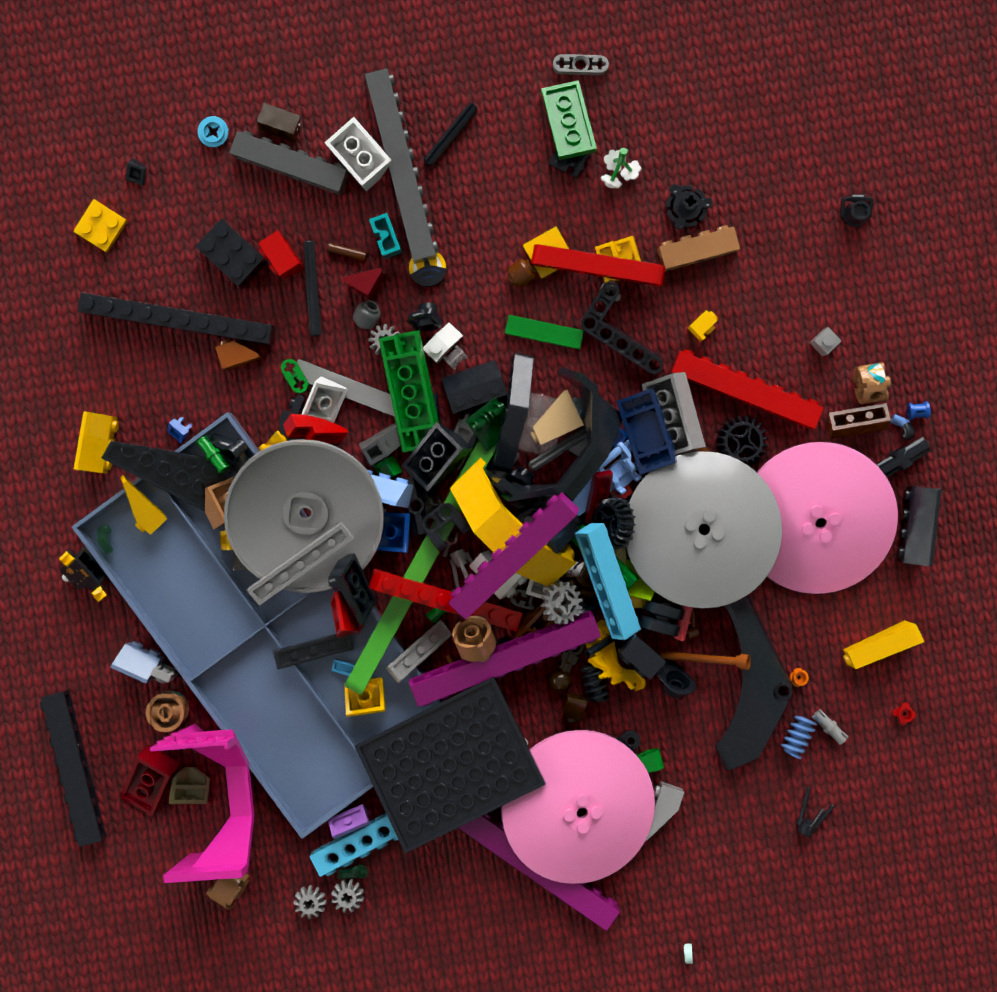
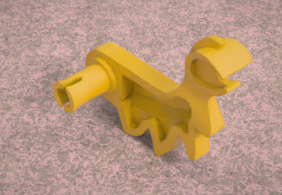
(607, 661)

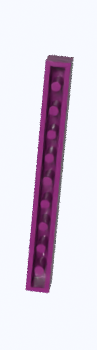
(505, 658)
(579, 896)

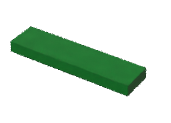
(544, 332)

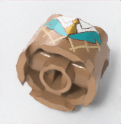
(871, 383)
(167, 711)

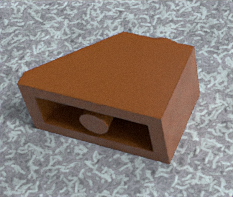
(235, 355)

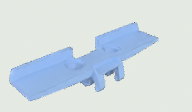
(623, 473)

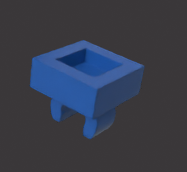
(177, 430)

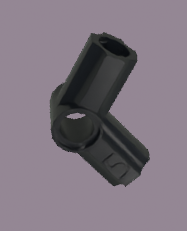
(233, 451)

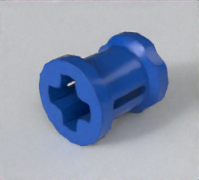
(918, 410)

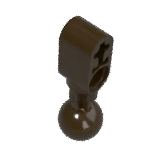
(560, 678)

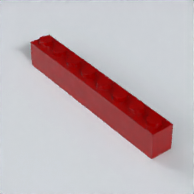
(746, 390)
(440, 598)

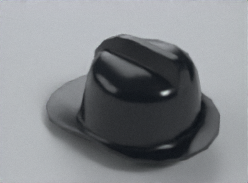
(675, 680)

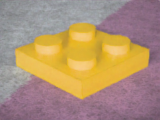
(100, 226)

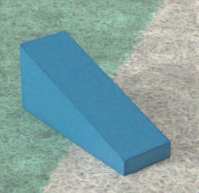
(342, 667)

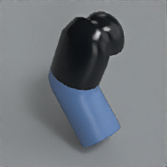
(905, 424)

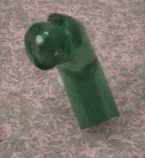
(102, 533)

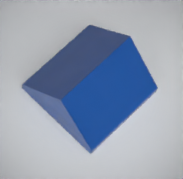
(395, 532)

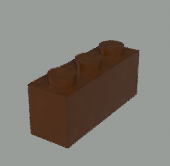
(858, 421)

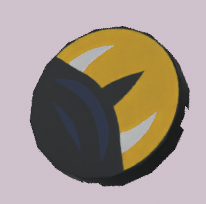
(428, 272)

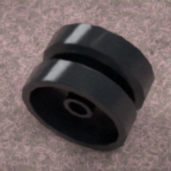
(661, 616)

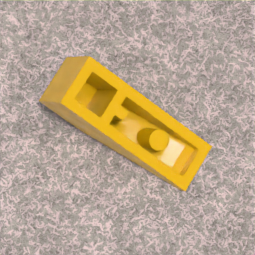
(145, 512)

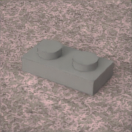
(164, 673)

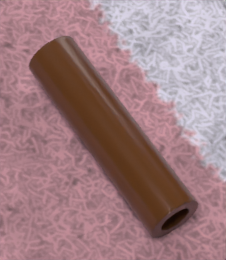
(347, 252)

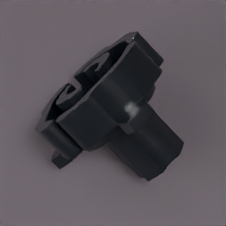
(680, 206)

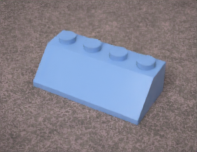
(393, 492)

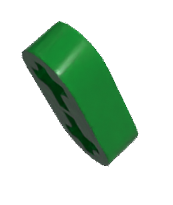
(291, 378)

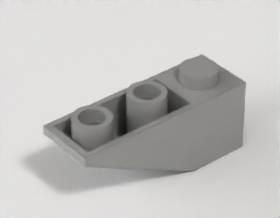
(666, 804)

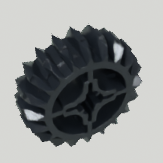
(745, 434)
(617, 519)

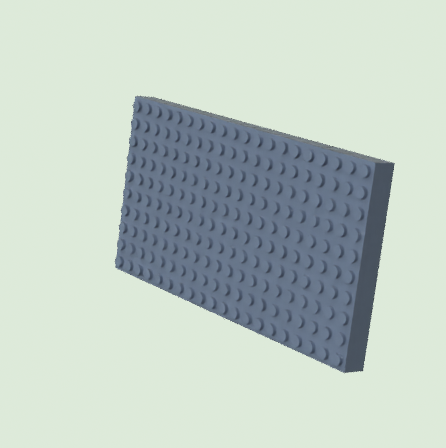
(223, 645)

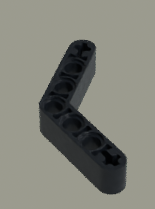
(515, 412)

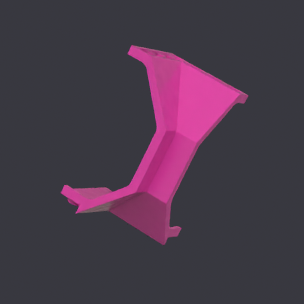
(230, 849)

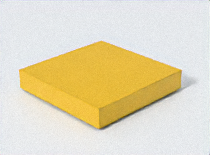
(549, 238)

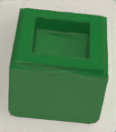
(388, 466)

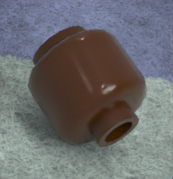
(521, 273)

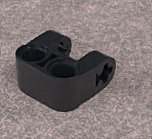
(441, 521)

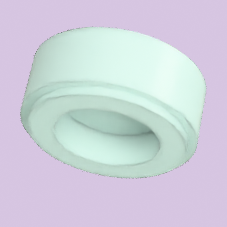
(688, 953)

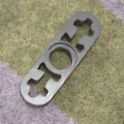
(574, 71)

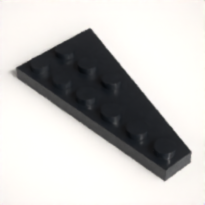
(171, 471)

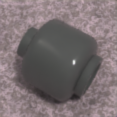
(366, 314)

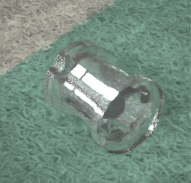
(455, 357)

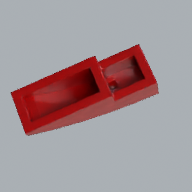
(314, 429)

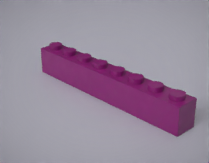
(514, 555)

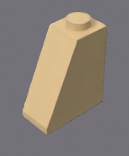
(557, 420)

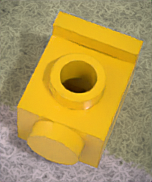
(703, 324)

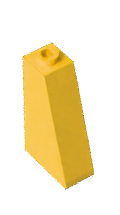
(883, 644)

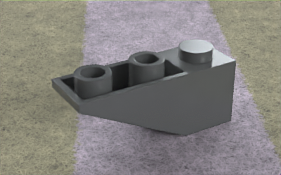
(381, 444)

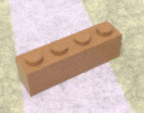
(698, 248)

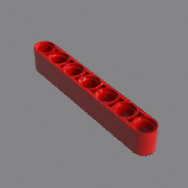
(598, 265)

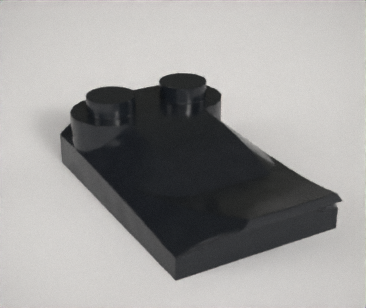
(351, 582)

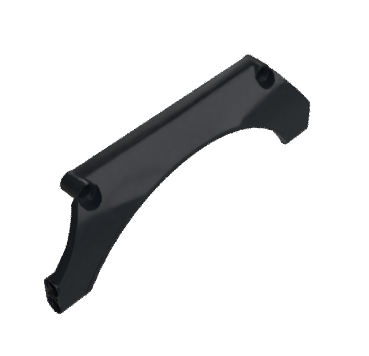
(758, 706)

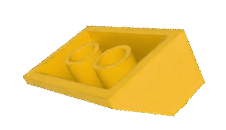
(94, 438)

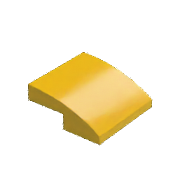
(623, 248)

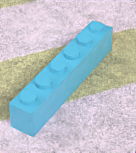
(607, 581)

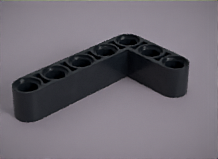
(617, 334)

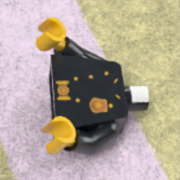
(83, 571)

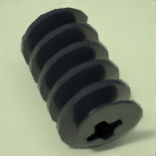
(595, 685)

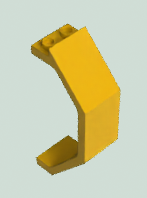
(495, 524)

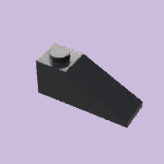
(562, 538)

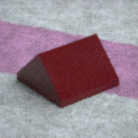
(366, 282)

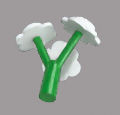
(614, 161)

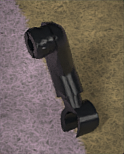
(526, 511)

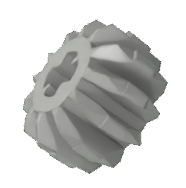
(381, 333)
(344, 901)
(313, 908)

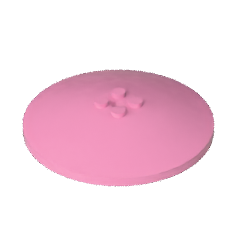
(858, 509)
(587, 773)

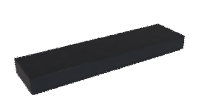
(311, 650)

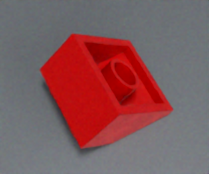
(281, 255)

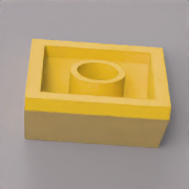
(371, 700)

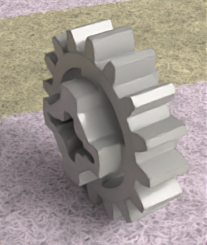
(553, 600)

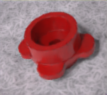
(903, 719)

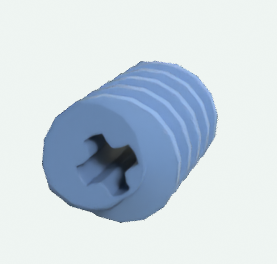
(798, 736)

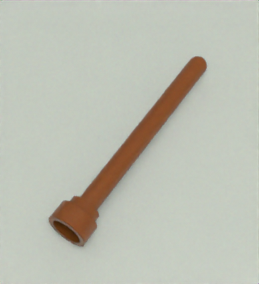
(742, 661)

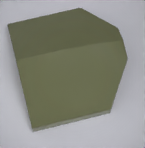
(189, 787)

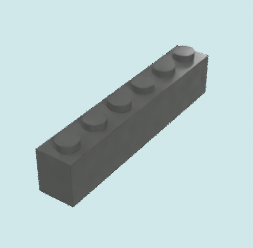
(288, 162)

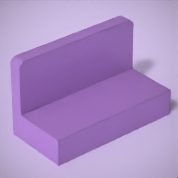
(349, 821)

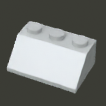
(359, 153)

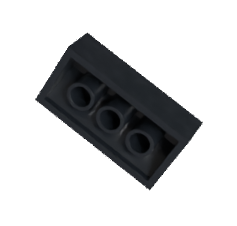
(919, 525)

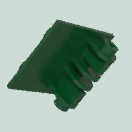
(487, 423)

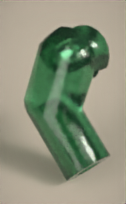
(354, 872)

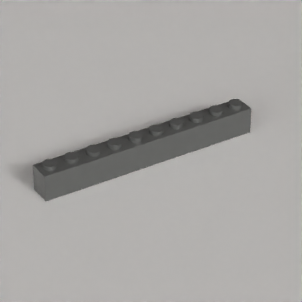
(401, 167)

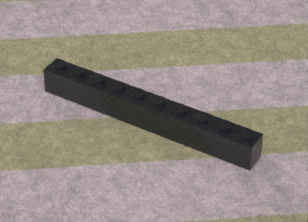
(176, 319)

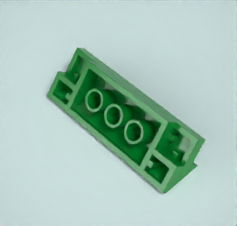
(409, 387)

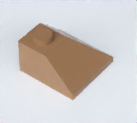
(215, 502)

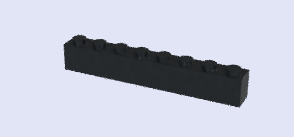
(73, 767)

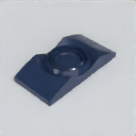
(647, 431)

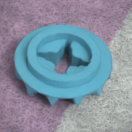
(215, 123)

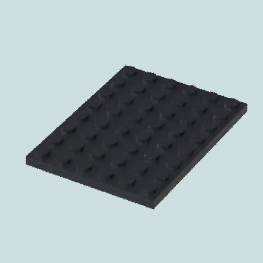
(450, 764)

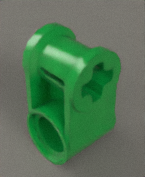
(651, 760)

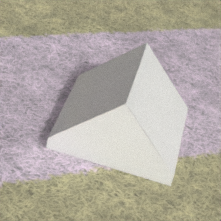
(325, 399)

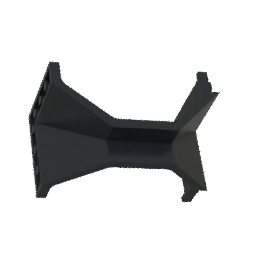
(601, 426)

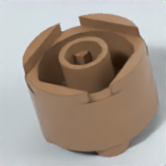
(474, 639)
(227, 890)

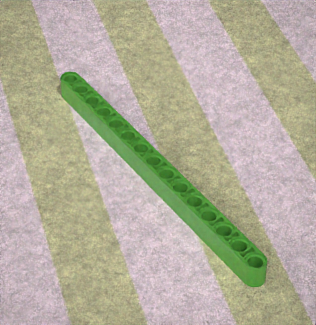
(398, 607)

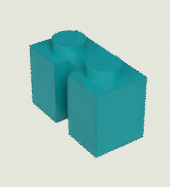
(383, 228)

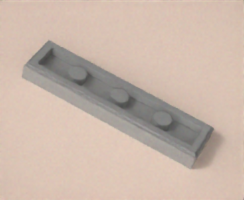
(418, 651)

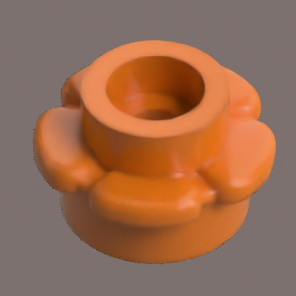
(803, 677)

